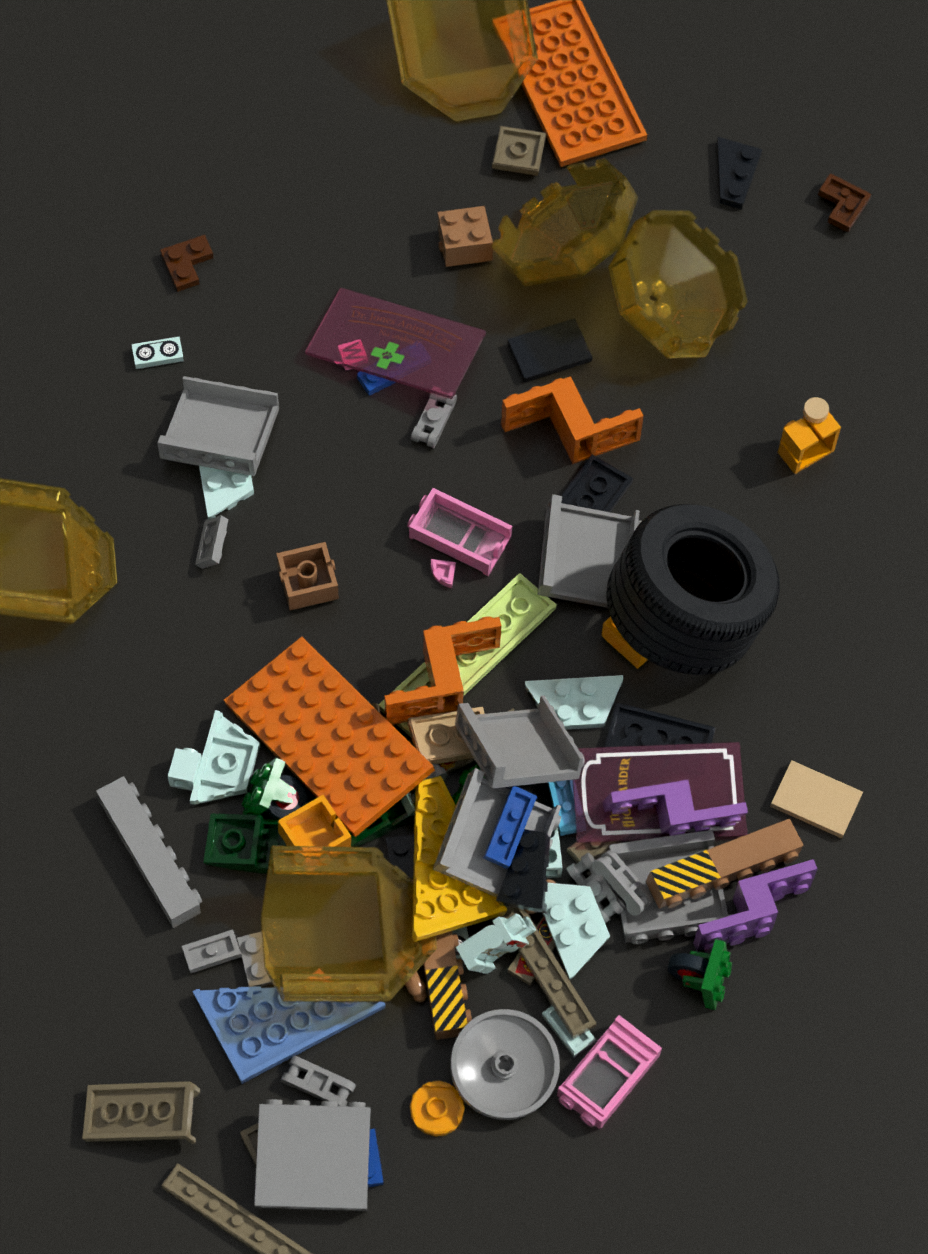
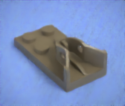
(139, 1111)

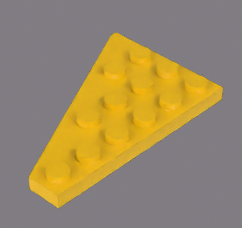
(439, 900)

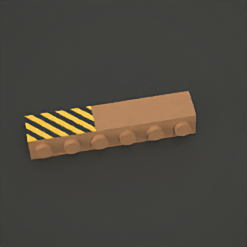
(724, 864)
(444, 988)

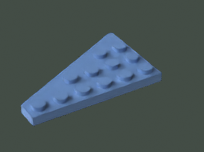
(264, 1031)

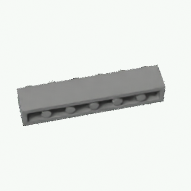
(149, 852)

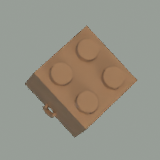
(465, 236)
(307, 576)

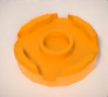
(437, 1108)

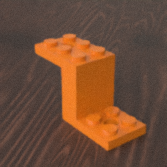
(571, 419)
(440, 652)

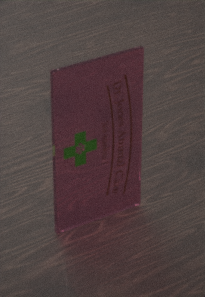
(396, 343)

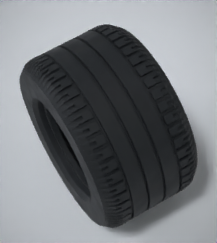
(666, 620)

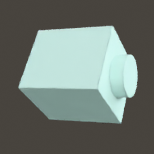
(184, 768)

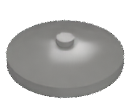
(504, 1064)

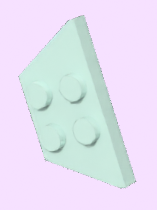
(224, 489)
(578, 701)
(225, 762)
(574, 924)

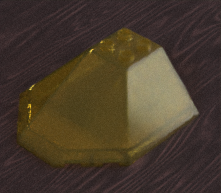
(463, 52)
(50, 554)
(338, 925)

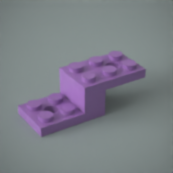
(674, 808)
(756, 905)

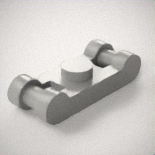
(433, 419)
(623, 882)
(599, 886)
(317, 1081)

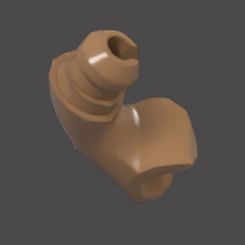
(416, 988)

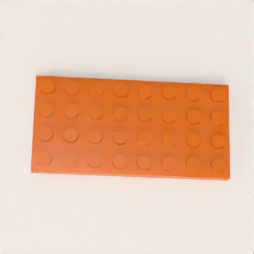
(577, 86)
(329, 735)

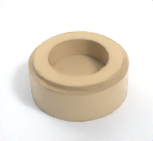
(816, 410)

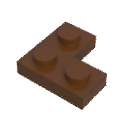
(849, 200)
(181, 258)

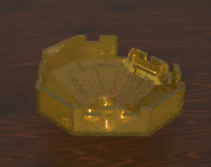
(570, 227)
(688, 273)

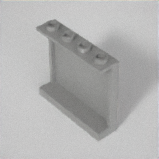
(220, 426)
(581, 551)
(520, 745)
(471, 831)
(667, 922)
(312, 1156)

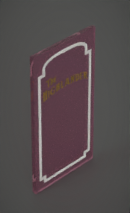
(710, 768)

